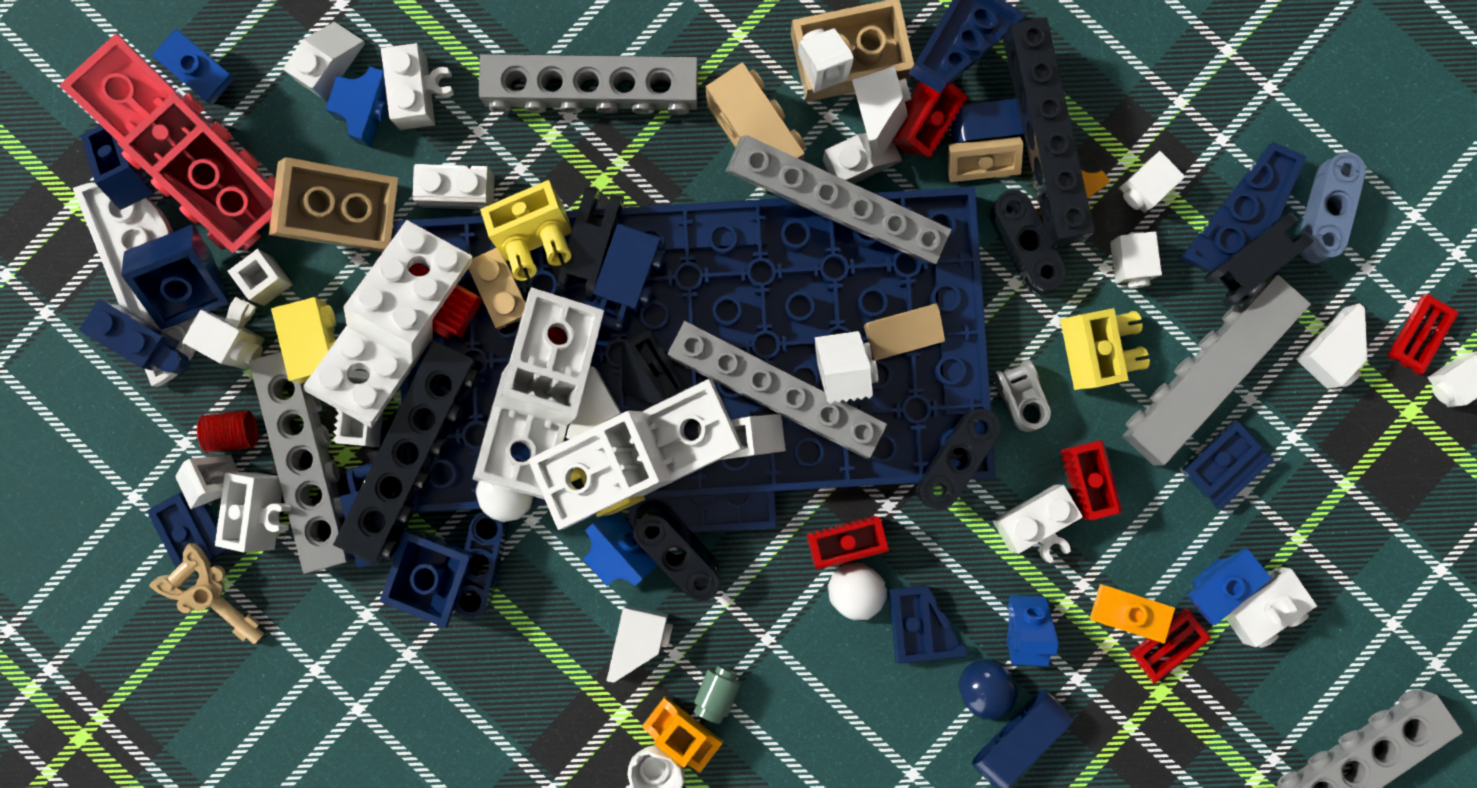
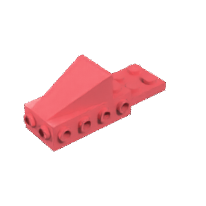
(175, 144)

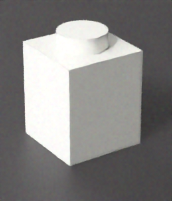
(1151, 183)
(1136, 259)
(260, 277)
(1457, 381)

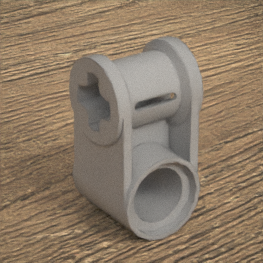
(1023, 393)

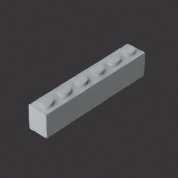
(1214, 370)

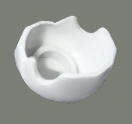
(501, 502)
(857, 591)
(654, 770)

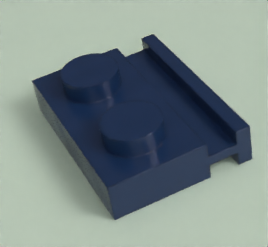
(1227, 465)
(181, 525)

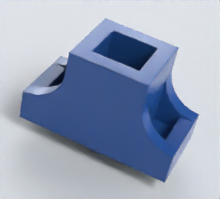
(193, 66)
(360, 104)
(616, 552)
(1227, 585)
(1030, 631)

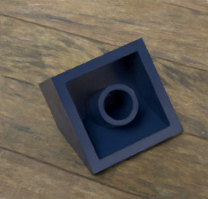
(174, 277)
(426, 577)

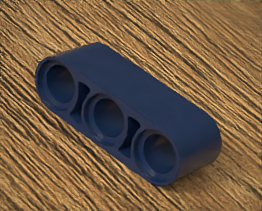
(987, 121)
(482, 583)
(1022, 740)

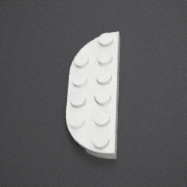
(121, 230)

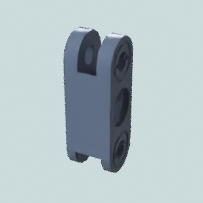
(1341, 184)

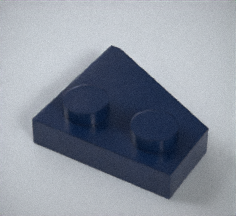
(920, 627)

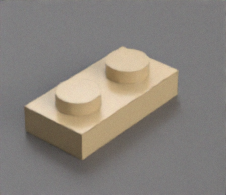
(985, 159)
(497, 288)

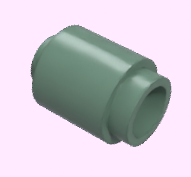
(717, 694)

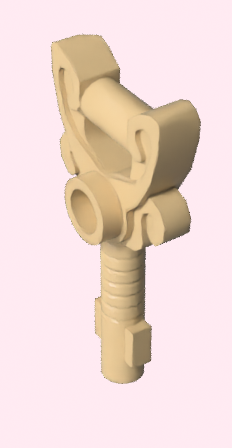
(205, 592)

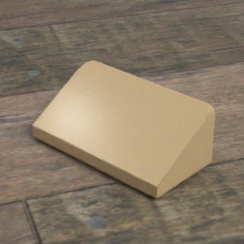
(905, 332)

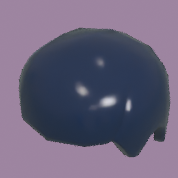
(987, 689)

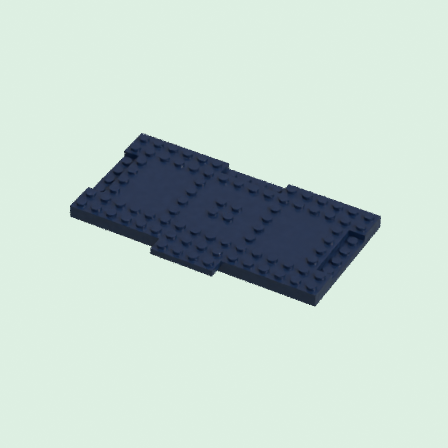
(769, 285)

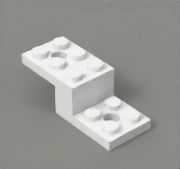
(388, 323)
(538, 389)
(634, 454)

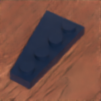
(963, 38)
(1248, 208)

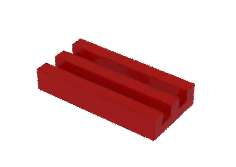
(1406, 359)
(1145, 663)

